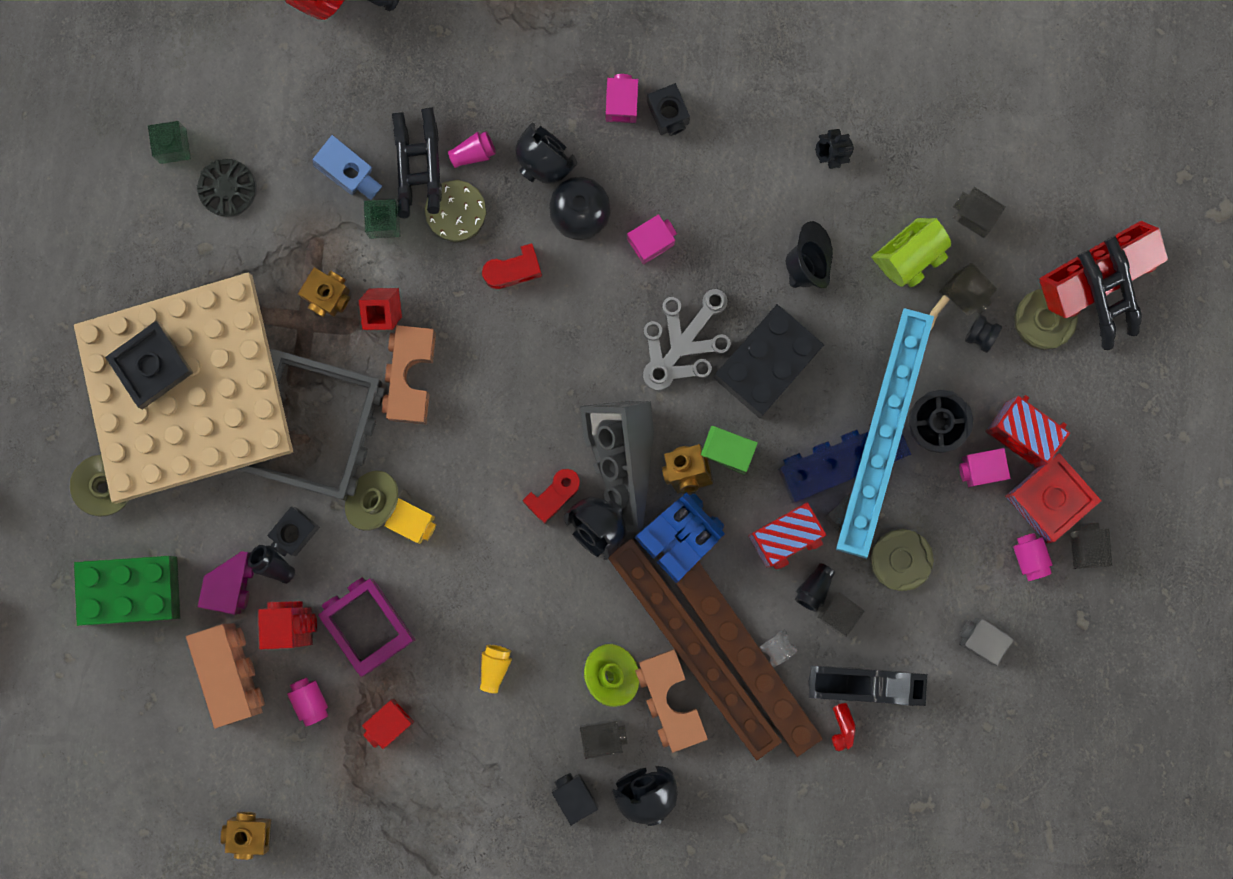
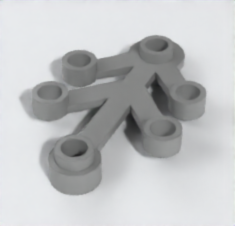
(682, 343)

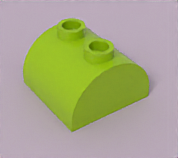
(913, 250)

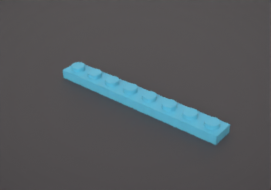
(884, 433)

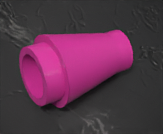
(472, 150)

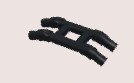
(406, 150)
(1100, 286)

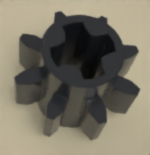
(834, 148)

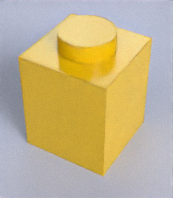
(411, 522)

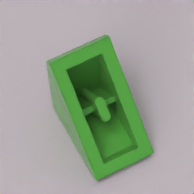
(729, 449)

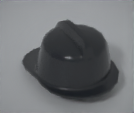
(811, 259)

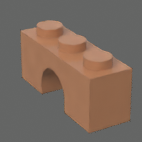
(409, 347)
(679, 728)

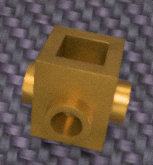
(315, 288)
(687, 469)
(257, 835)

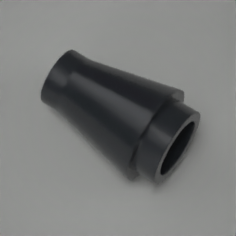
(269, 563)
(815, 588)

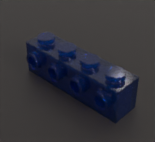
(828, 465)

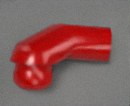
(847, 728)

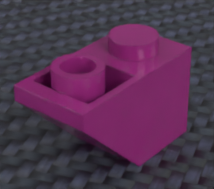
(226, 586)

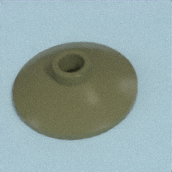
(85, 485)
(372, 501)

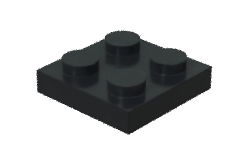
(149, 365)

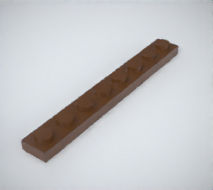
(694, 649)
(748, 659)

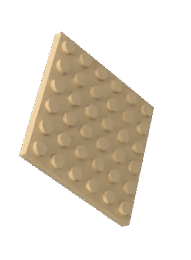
(207, 423)

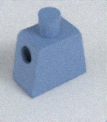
(336, 158)

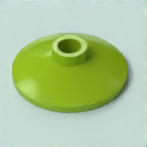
(621, 674)

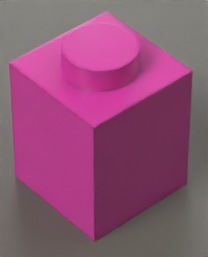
(621, 99)
(652, 238)
(984, 468)

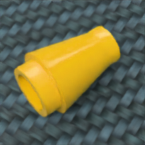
(494, 665)

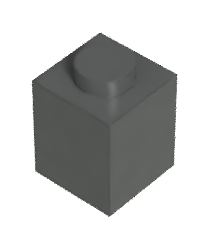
(985, 640)

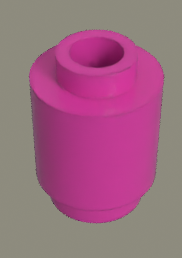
(1033, 556)
(308, 701)

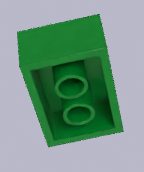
(127, 590)

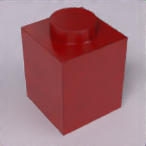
(380, 308)
(387, 724)

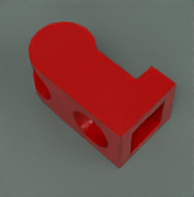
(516, 270)
(562, 489)

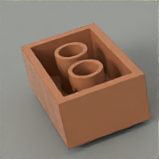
(225, 674)

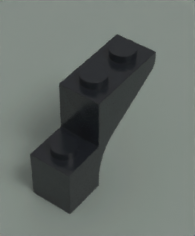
(867, 685)

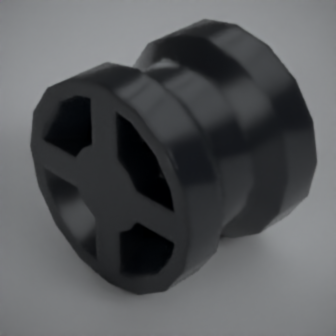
(983, 333)

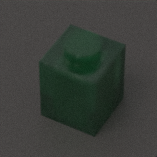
(169, 142)
(381, 219)

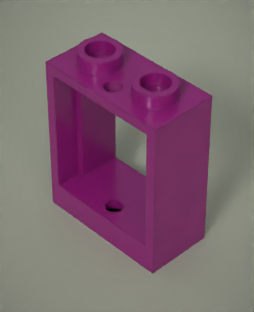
(387, 651)

